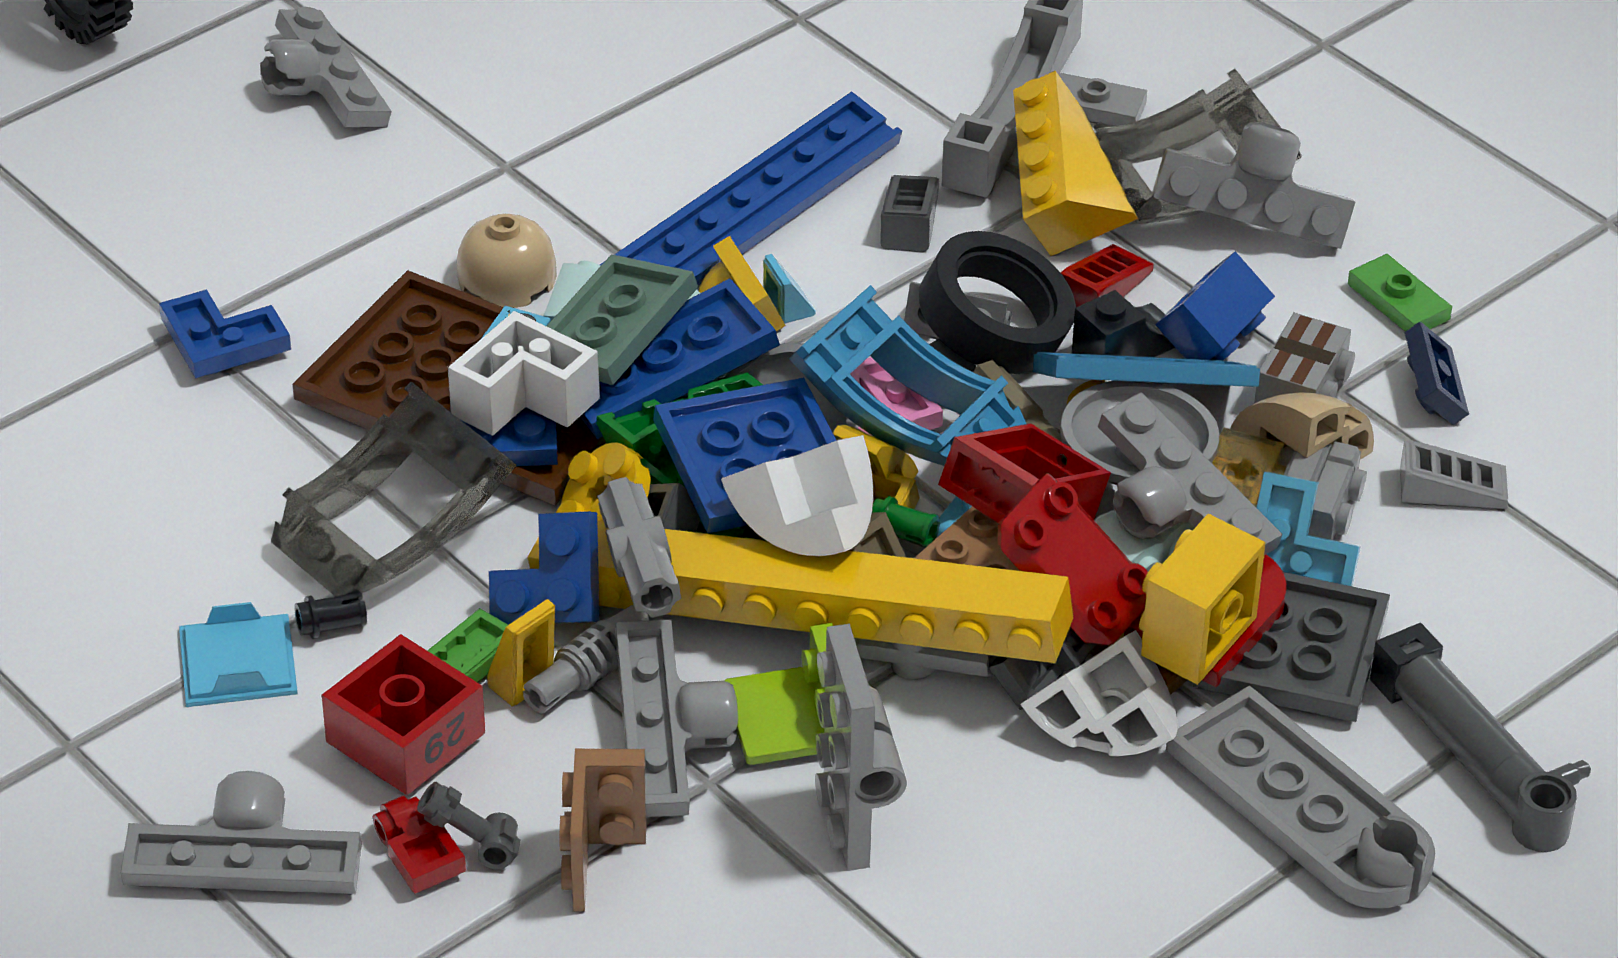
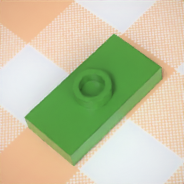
(1399, 293)
(471, 644)

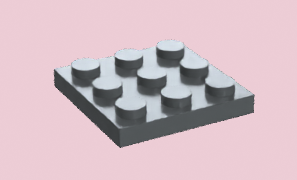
(1316, 650)

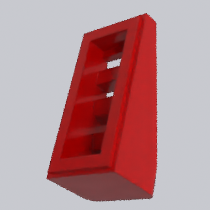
(1104, 272)

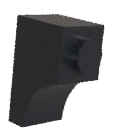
(1118, 328)

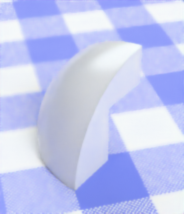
(810, 500)
(1108, 703)

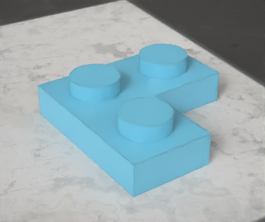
(1289, 507)

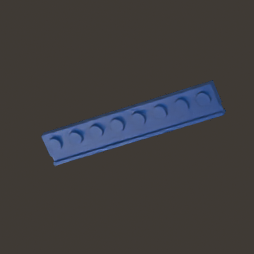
(770, 188)

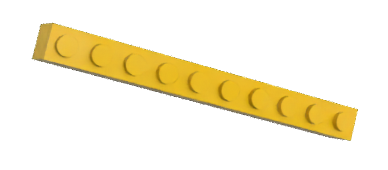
(874, 593)

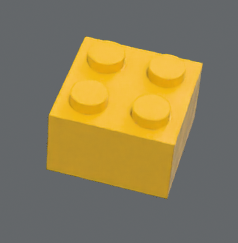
(1201, 597)

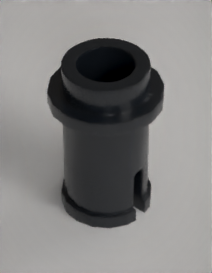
(330, 613)

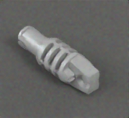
(579, 663)

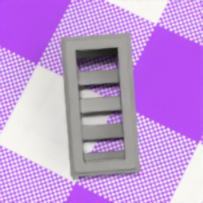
(1438, 478)

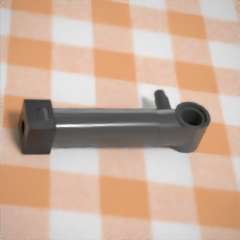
(1539, 802)

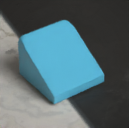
(785, 292)

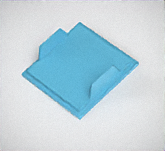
(237, 656)

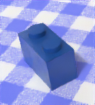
(1216, 311)

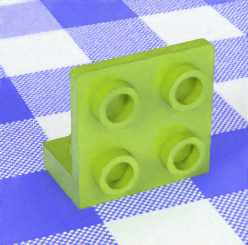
(780, 707)

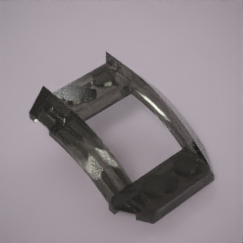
(1176, 128)
(414, 426)

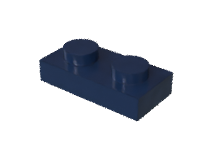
(1435, 374)

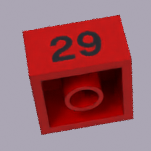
(403, 714)

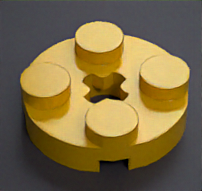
(592, 472)

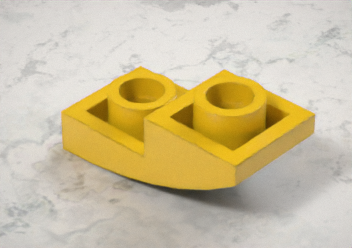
(882, 455)

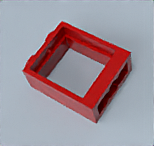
(1001, 465)

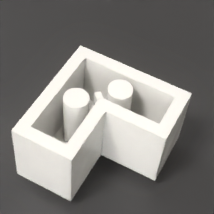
(521, 368)

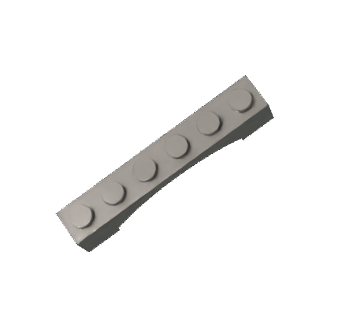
(984, 142)

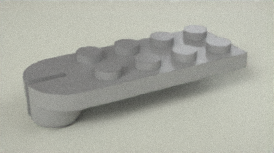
(1307, 801)

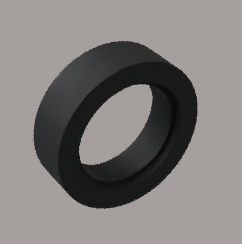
(1014, 267)

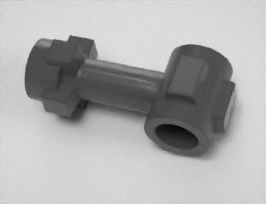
(494, 833)

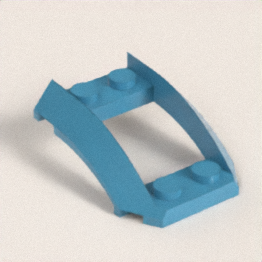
(867, 331)

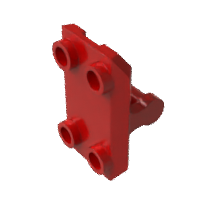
(1058, 537)

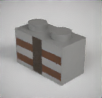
(1306, 359)

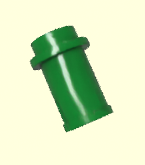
(909, 522)

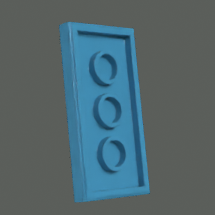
(1146, 369)

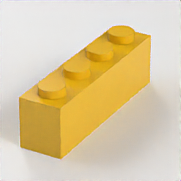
(1063, 172)

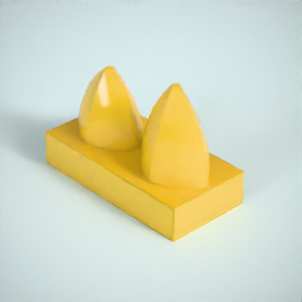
(737, 269)

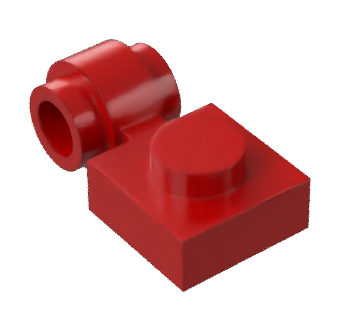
(417, 848)

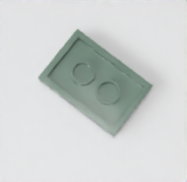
(623, 310)

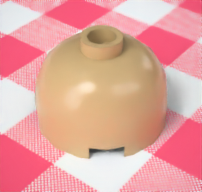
(506, 260)

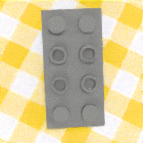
(854, 750)

